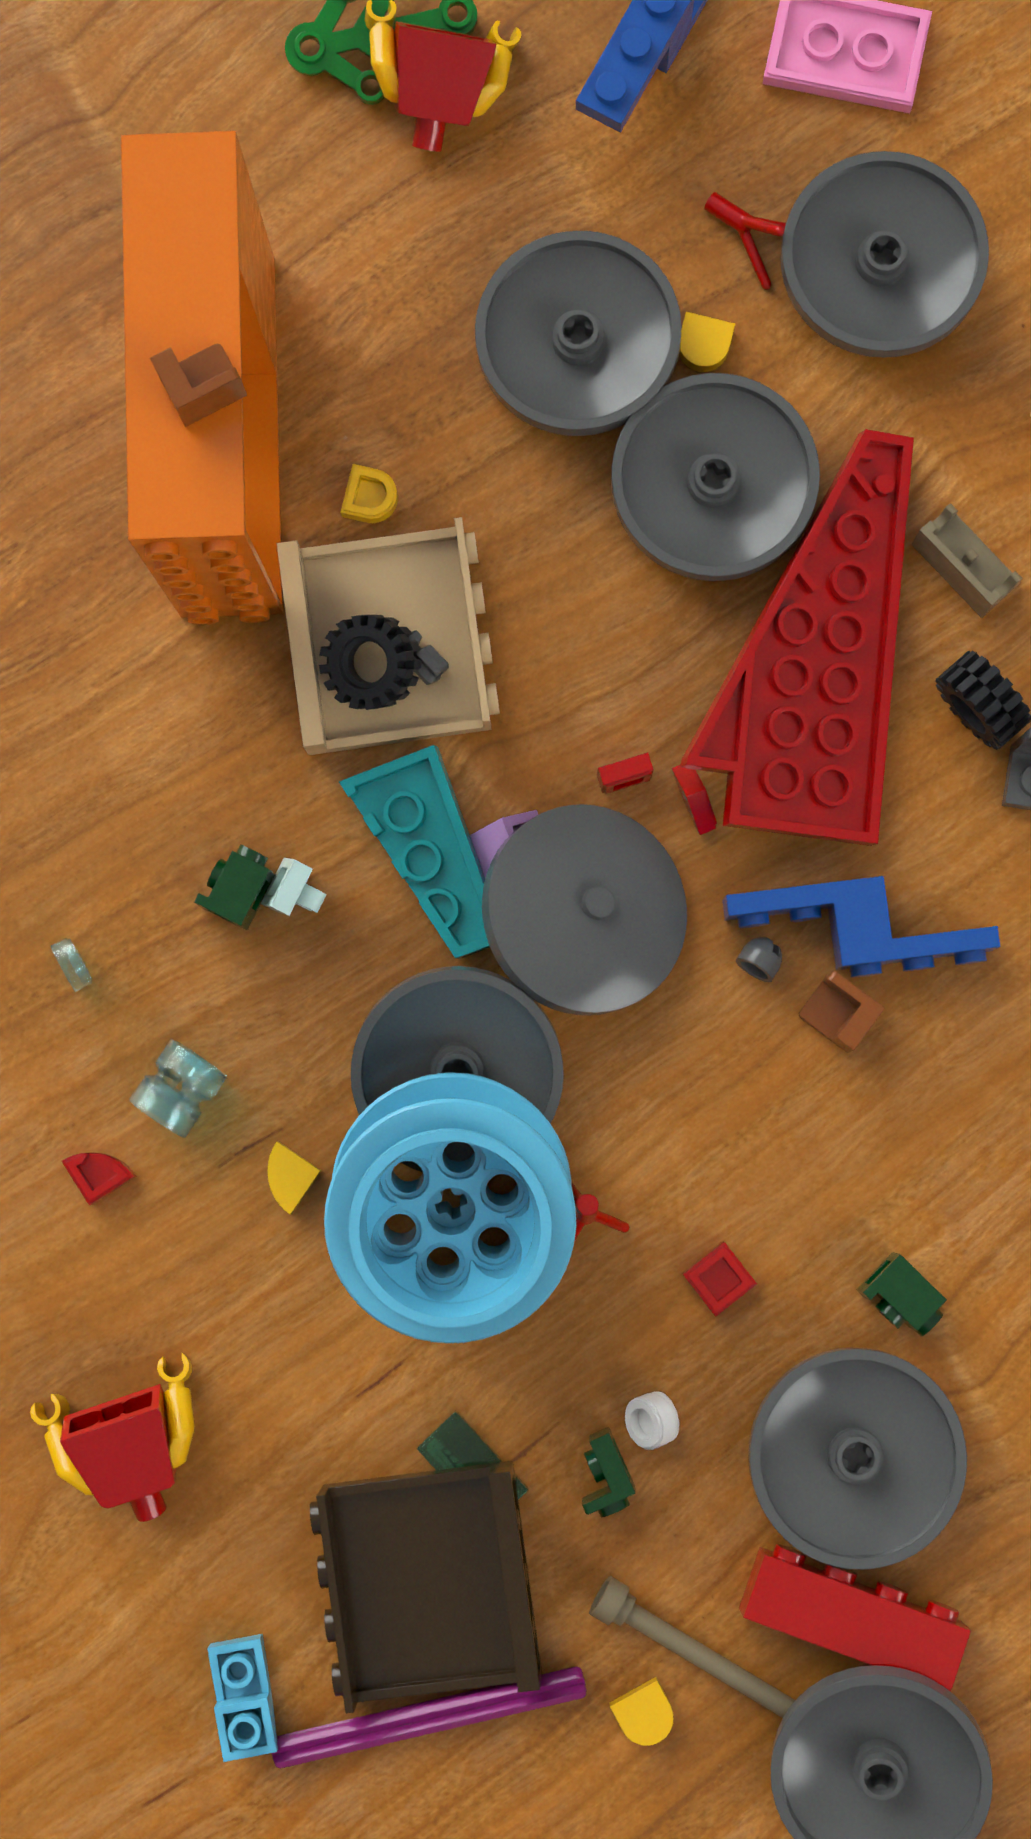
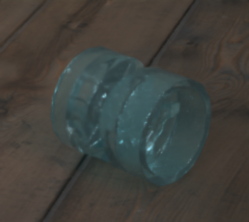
(167, 1104)

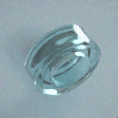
(71, 964)

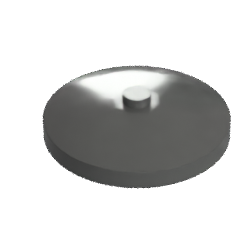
(884, 254)
(578, 332)
(715, 477)
(584, 910)
(458, 1024)
(857, 1458)
(880, 1760)

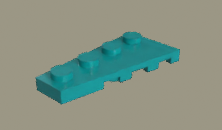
(424, 833)

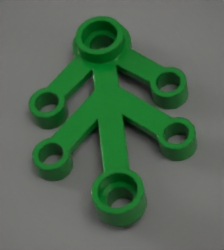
(358, 38)

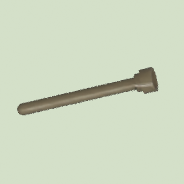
(618, 1606)

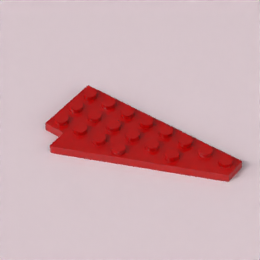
(813, 684)

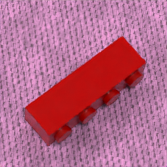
(853, 1618)

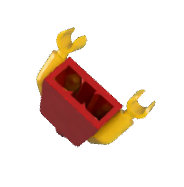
(437, 72)
(125, 1445)

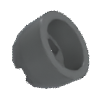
(760, 959)

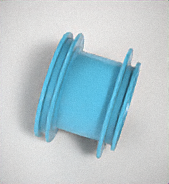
(486, 1285)

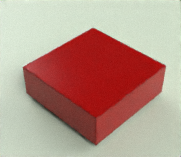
(625, 773)
(719, 1278)

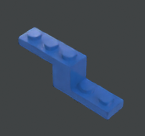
(642, 42)
(860, 926)

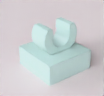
(290, 888)

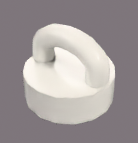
(652, 1420)

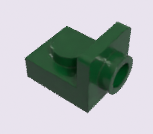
(607, 1463)

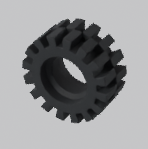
(341, 668)
(983, 699)

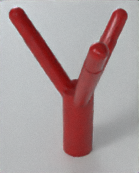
(744, 223)
(588, 1212)

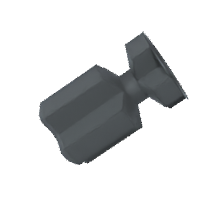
(432, 663)

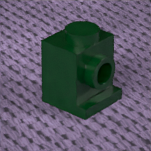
(237, 887)
(904, 1295)

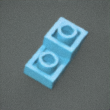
(243, 1698)

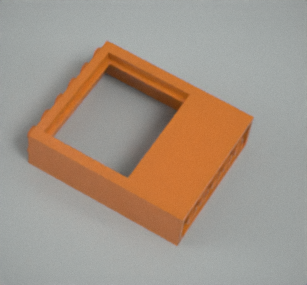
(197, 278)

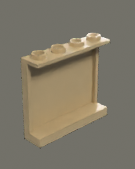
(405, 577)

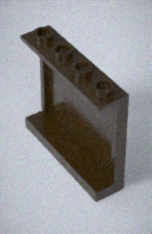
(426, 1583)

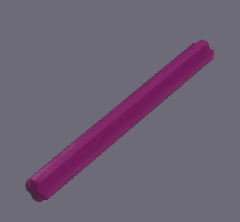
(426, 1718)

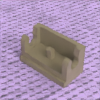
(965, 561)

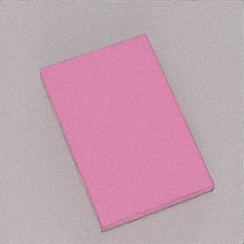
(849, 50)

